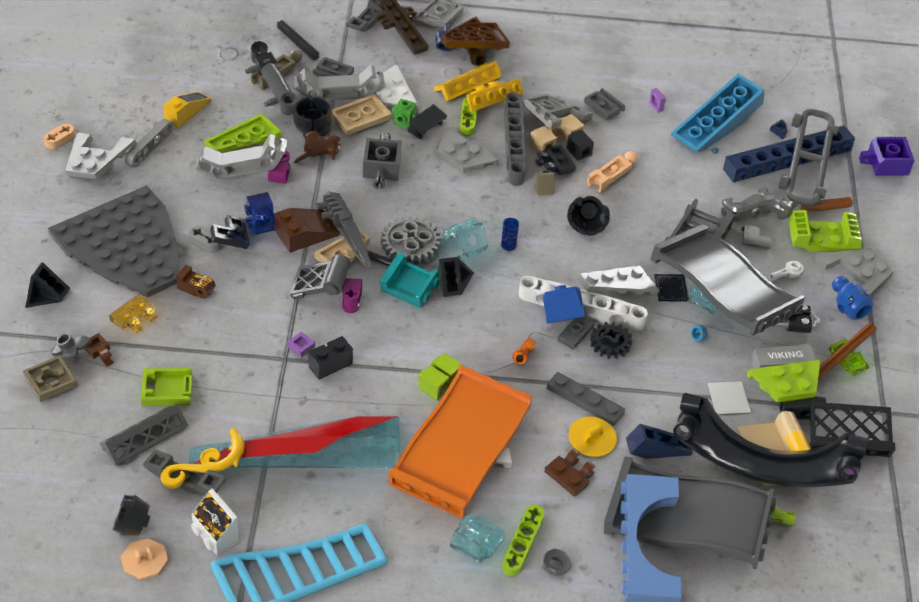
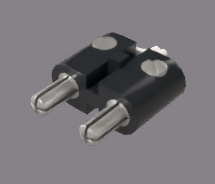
(800, 322)

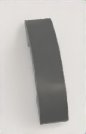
(366, 18)
(194, 481)

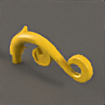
(206, 456)

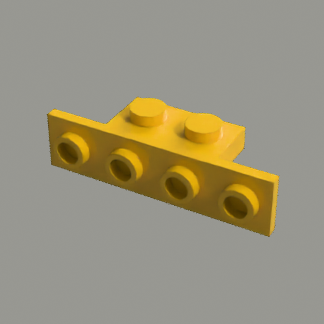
(493, 93)

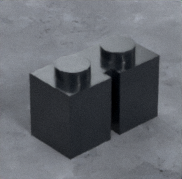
(330, 359)

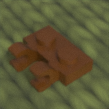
(567, 476)

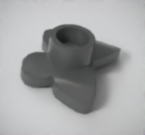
(70, 345)

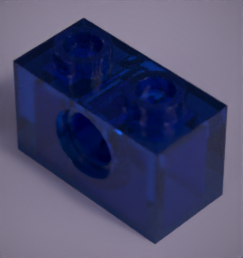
(259, 213)

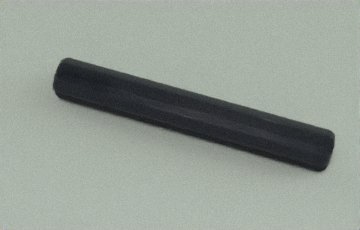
(298, 40)

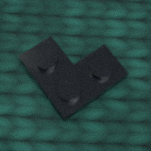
(233, 234)

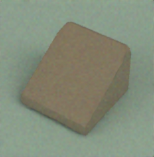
(545, 183)

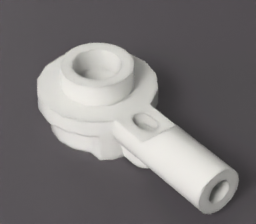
(792, 270)

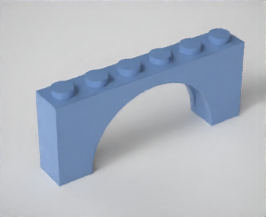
(642, 579)

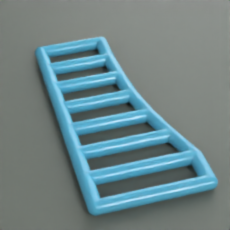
(305, 549)

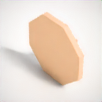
(144, 559)

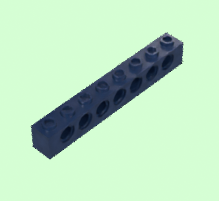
(780, 155)

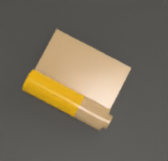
(782, 435)

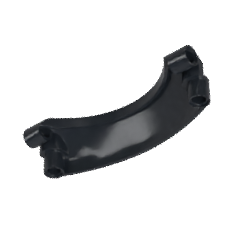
(806, 468)

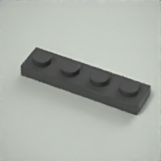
(585, 398)

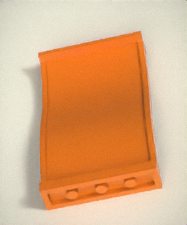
(460, 441)

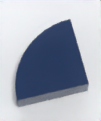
(779, 129)

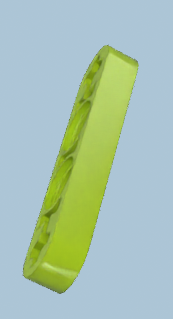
(524, 540)

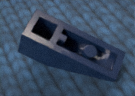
(655, 443)

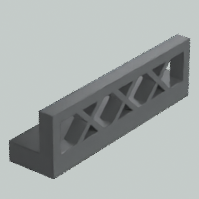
(141, 426)

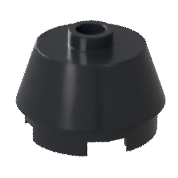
(132, 516)

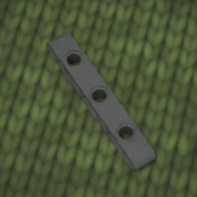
(514, 139)

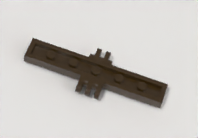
(400, 19)

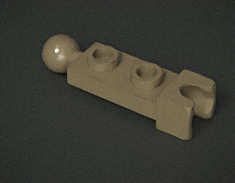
(284, 65)

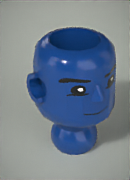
(852, 298)

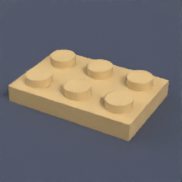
(361, 114)

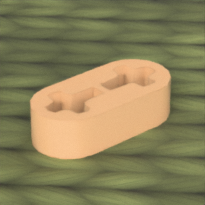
(59, 136)

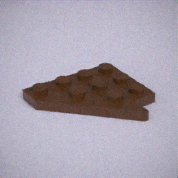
(475, 35)

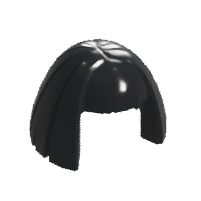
(588, 215)

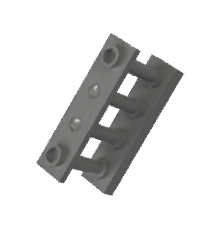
(724, 224)

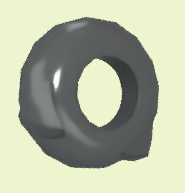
(559, 555)

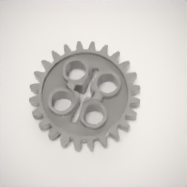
(412, 238)

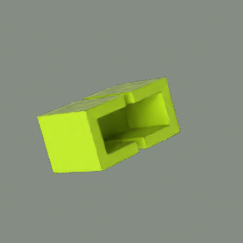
(437, 374)

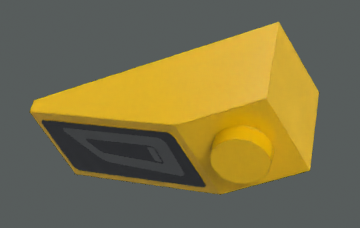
(184, 106)

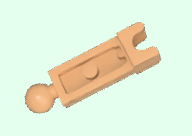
(612, 171)

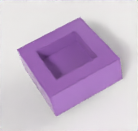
(657, 100)
(301, 344)

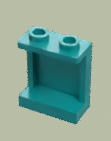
(409, 281)

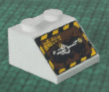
(215, 523)

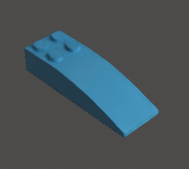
(720, 114)

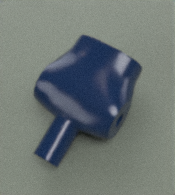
(439, 44)

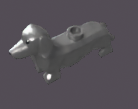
(757, 205)

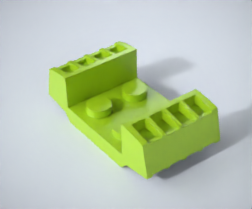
(822, 235)

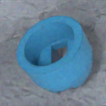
(699, 329)

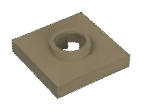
(54, 368)

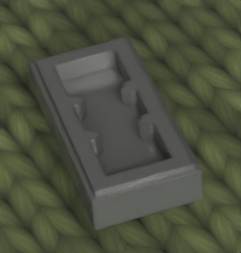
(576, 332)

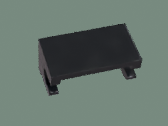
(426, 120)

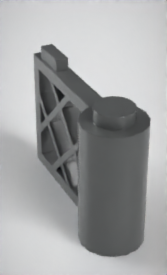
(332, 278)

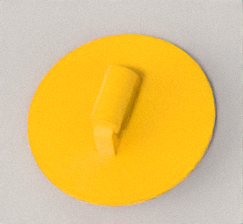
(592, 436)

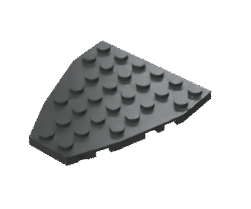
(124, 242)

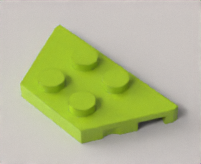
(788, 380)

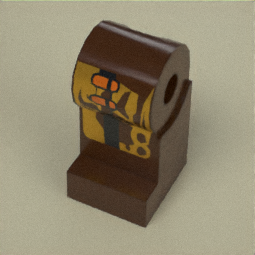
(194, 283)

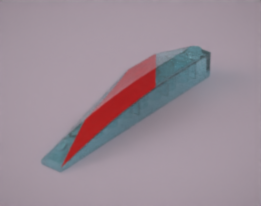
(332, 444)

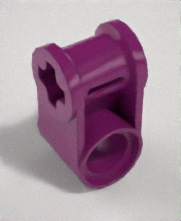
(281, 171)
(351, 295)

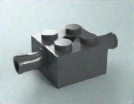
(382, 159)

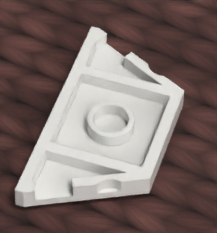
(394, 88)

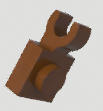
(100, 348)

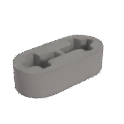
(203, 238)

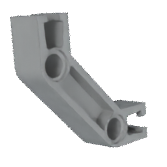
(339, 87)
(241, 161)

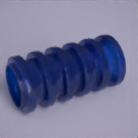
(509, 234)

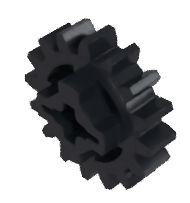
(611, 340)

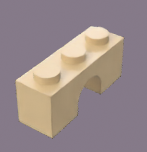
(548, 137)

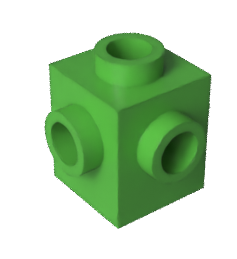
(404, 112)

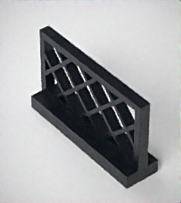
(874, 447)

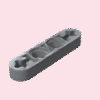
(149, 142)

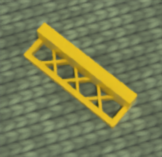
(469, 80)

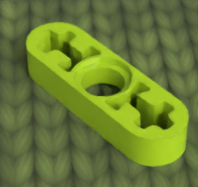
(467, 131)

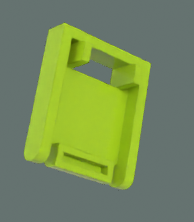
(171, 386)

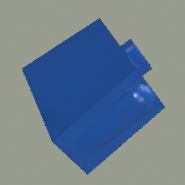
(563, 304)

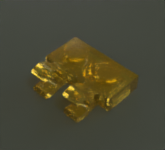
(130, 313)

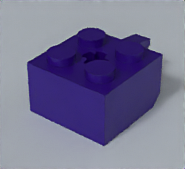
(889, 156)

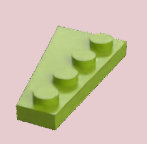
(243, 135)

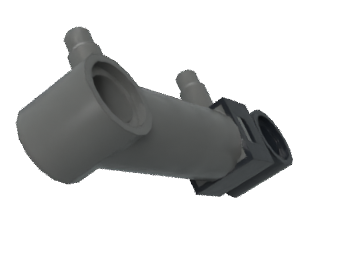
(266, 66)

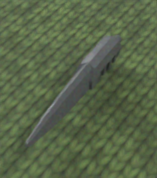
(342, 217)

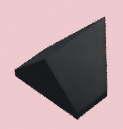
(453, 276)
(45, 287)

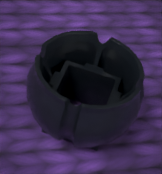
(312, 115)

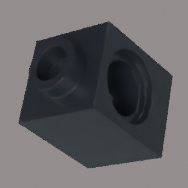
(580, 145)

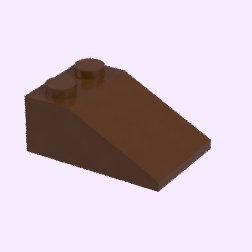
(303, 228)

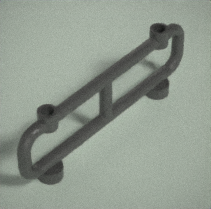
(787, 182)

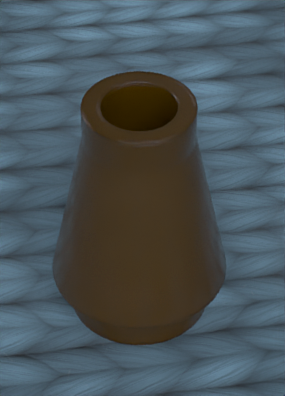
(476, 56)

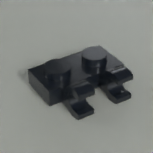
(559, 160)

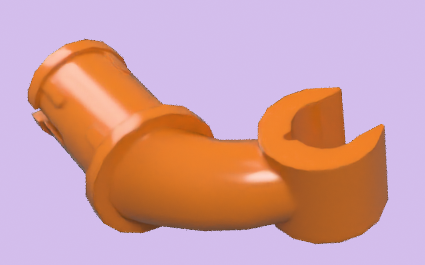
(521, 355)

